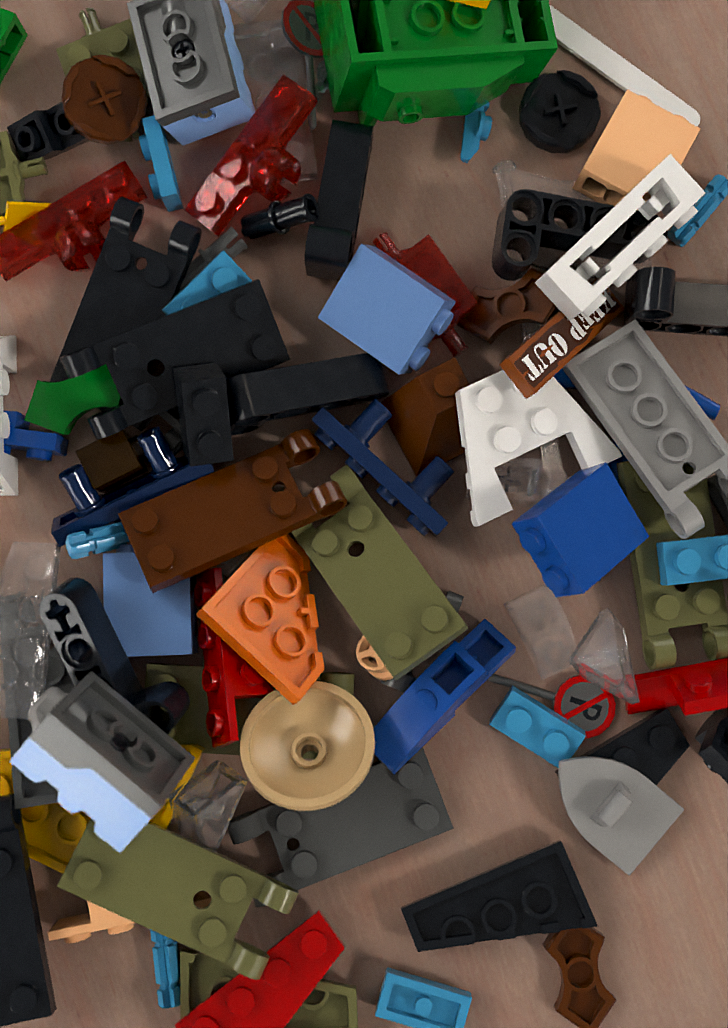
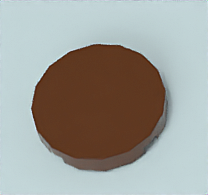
(104, 99)

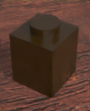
(112, 461)

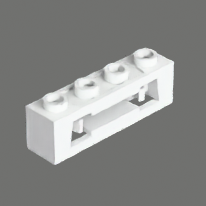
(671, 192)

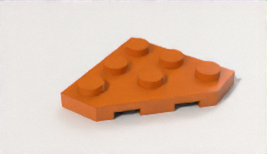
(271, 617)

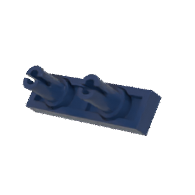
(354, 442)
(97, 509)

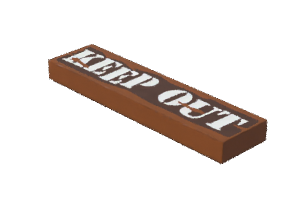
(555, 345)

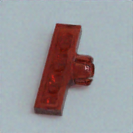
(256, 158)
(68, 225)

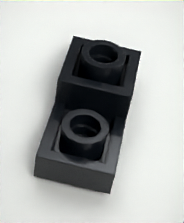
(44, 134)

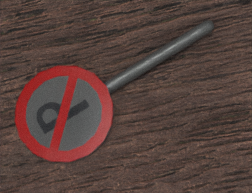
(302, 32)
(574, 700)

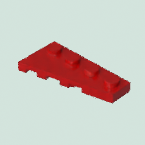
(288, 979)

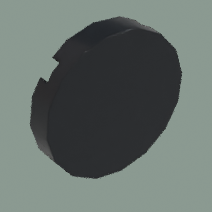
(559, 111)

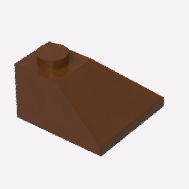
(427, 415)

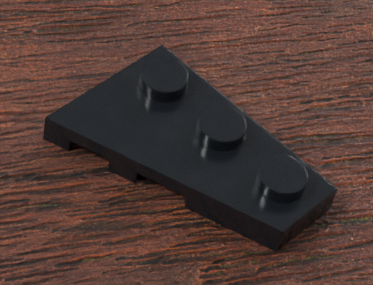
(647, 746)

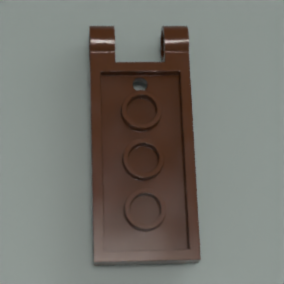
(227, 513)

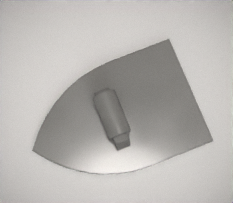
(615, 808)

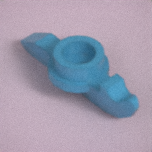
(476, 129)

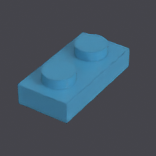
(164, 180)
(217, 277)
(693, 560)
(537, 727)
(421, 1002)

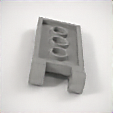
(652, 420)

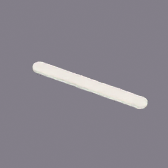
(616, 68)

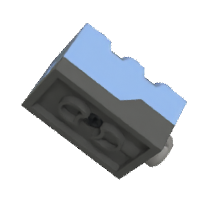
(191, 66)
(102, 758)

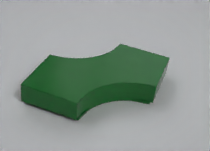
(63, 403)

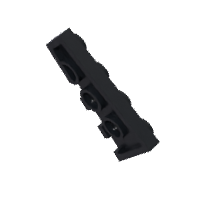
(505, 902)

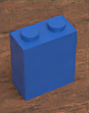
(580, 531)

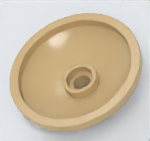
(321, 722)

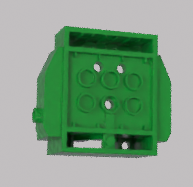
(429, 54)

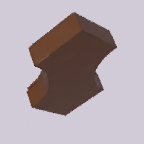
(508, 307)
(581, 993)

